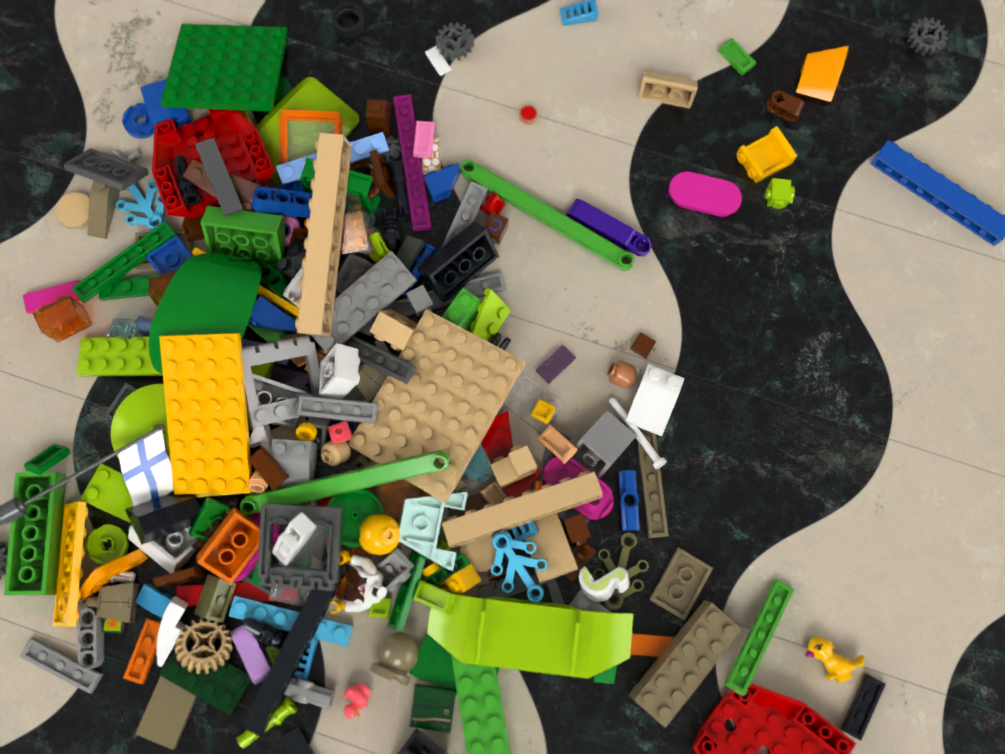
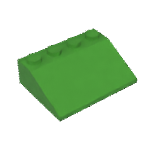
(245, 234)

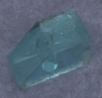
(478, 468)

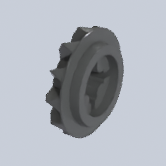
(394, 148)

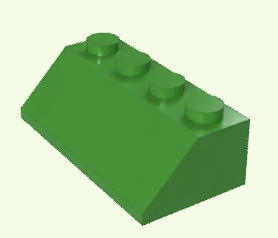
(463, 309)

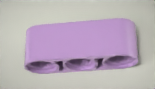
(252, 654)

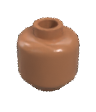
(622, 374)

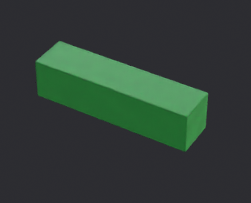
(442, 574)

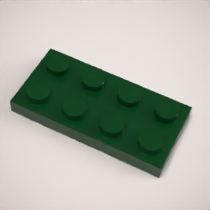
(219, 687)

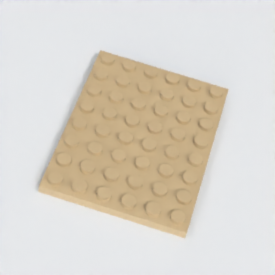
(444, 404)

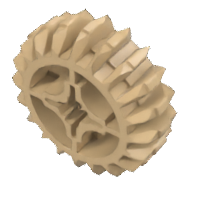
(195, 632)

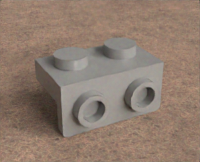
(394, 569)

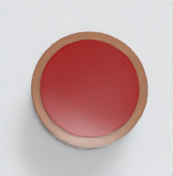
(528, 114)

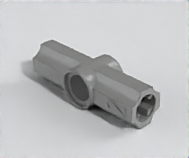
(307, 692)

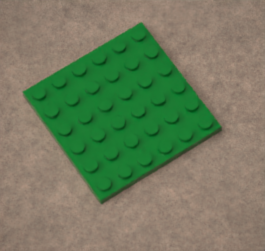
(225, 67)

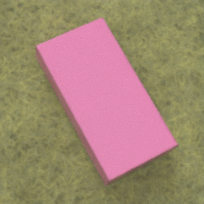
(424, 139)

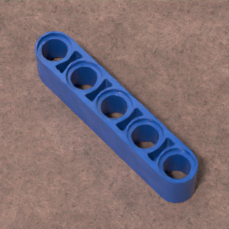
(282, 202)

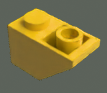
(461, 581)

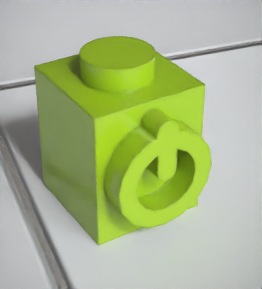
(779, 193)

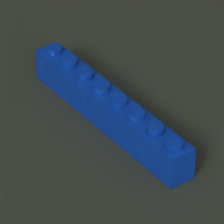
(940, 192)

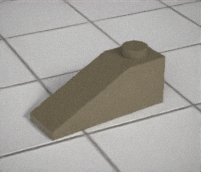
(101, 209)

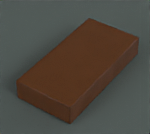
(268, 468)

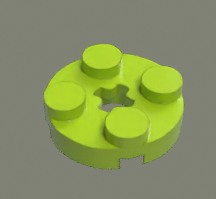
(96, 546)

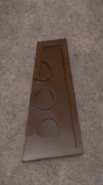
(243, 187)

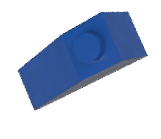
(270, 318)

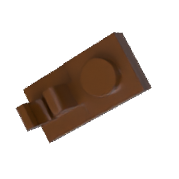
(582, 555)

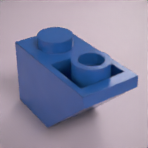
(441, 183)

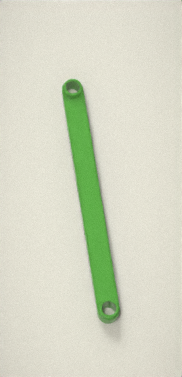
(547, 215)
(347, 481)

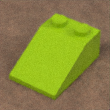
(108, 492)

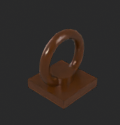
(379, 173)

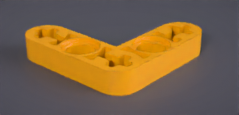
(102, 574)

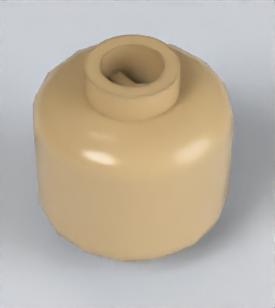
(335, 453)

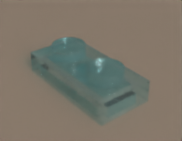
(122, 328)

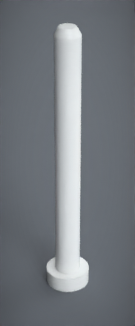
(658, 462)

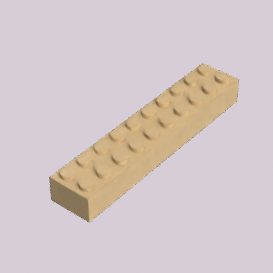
(324, 235)

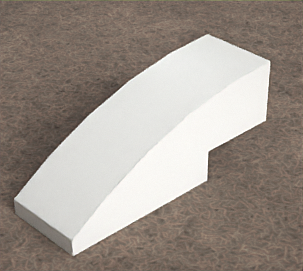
(293, 538)
(170, 629)

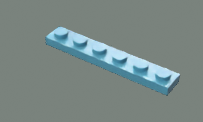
(285, 618)

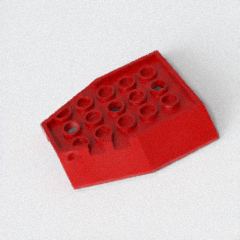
(237, 143)
(768, 721)

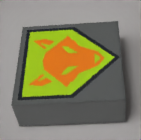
(113, 626)

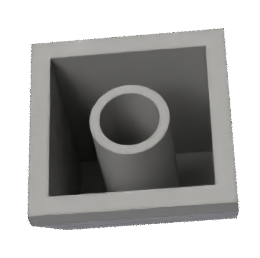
(603, 444)

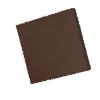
(180, 577)

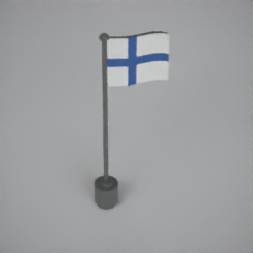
(143, 466)

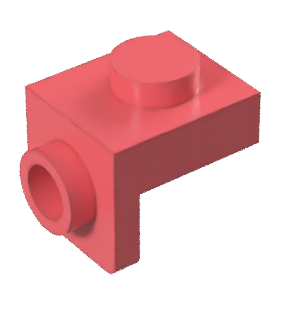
(340, 432)

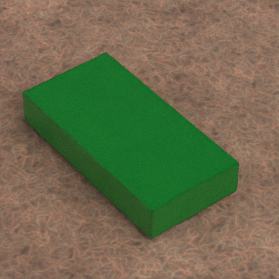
(47, 459)

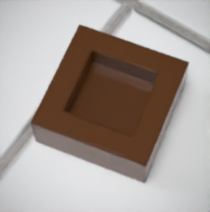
(643, 345)

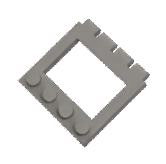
(267, 353)

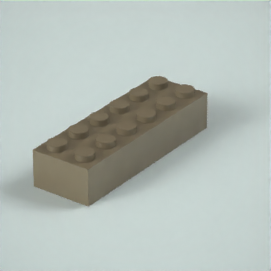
(685, 663)

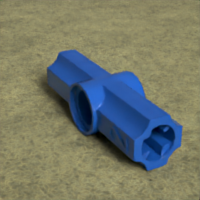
(628, 487)

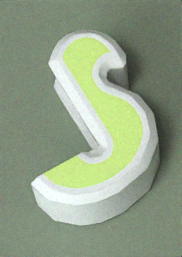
(603, 587)

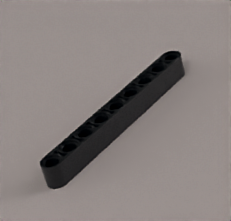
(289, 657)

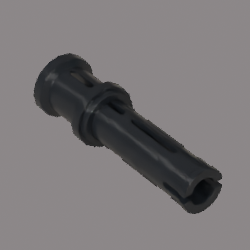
(398, 180)
(186, 186)

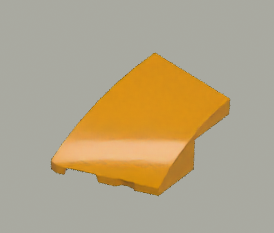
(822, 73)

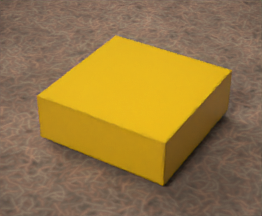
(543, 411)

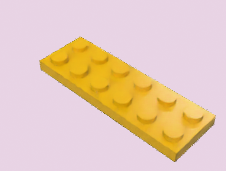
(69, 564)

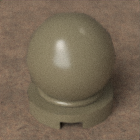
(397, 656)

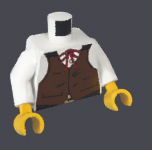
(362, 584)

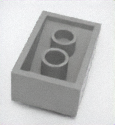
(272, 391)
(296, 459)

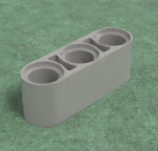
(86, 648)

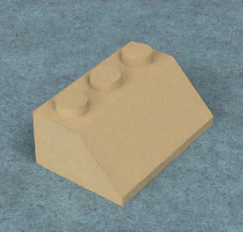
(667, 89)

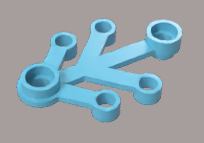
(143, 206)
(516, 563)

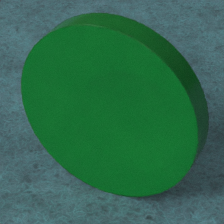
(356, 507)

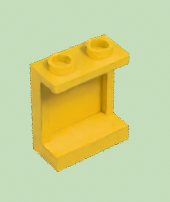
(766, 155)

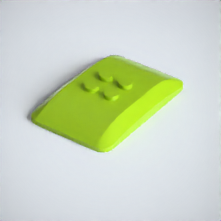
(309, 96)

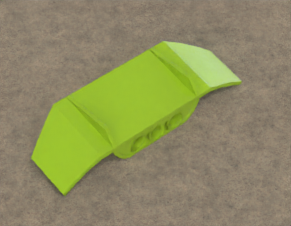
(532, 635)

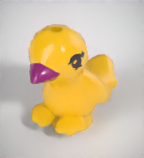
(836, 664)

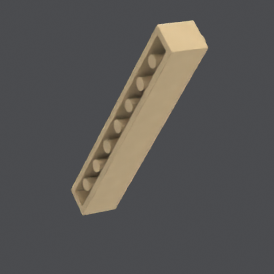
(522, 510)

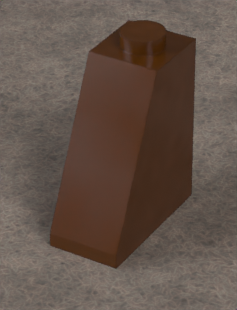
(378, 116)

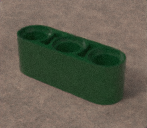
(272, 278)

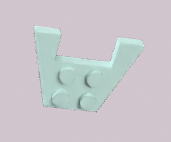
(421, 526)

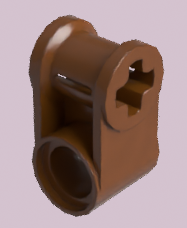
(786, 106)

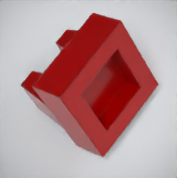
(493, 204)

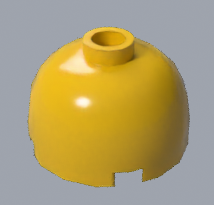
(379, 534)

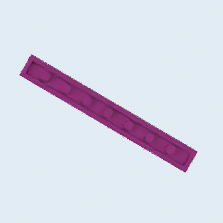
(412, 165)

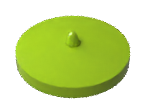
(139, 415)

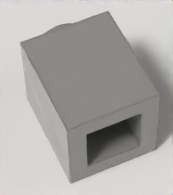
(420, 300)

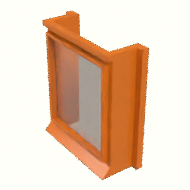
(300, 130)

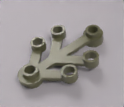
(622, 563)

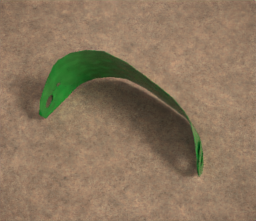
(206, 298)

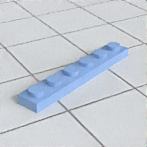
(361, 148)

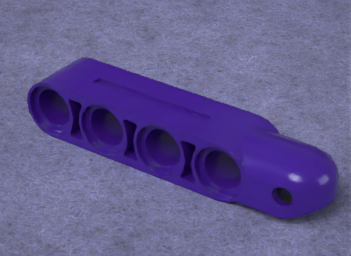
(609, 228)

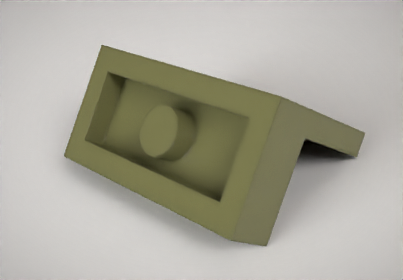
(215, 599)

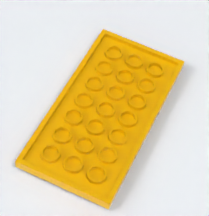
(206, 413)

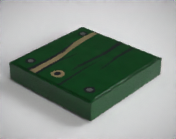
(432, 708)

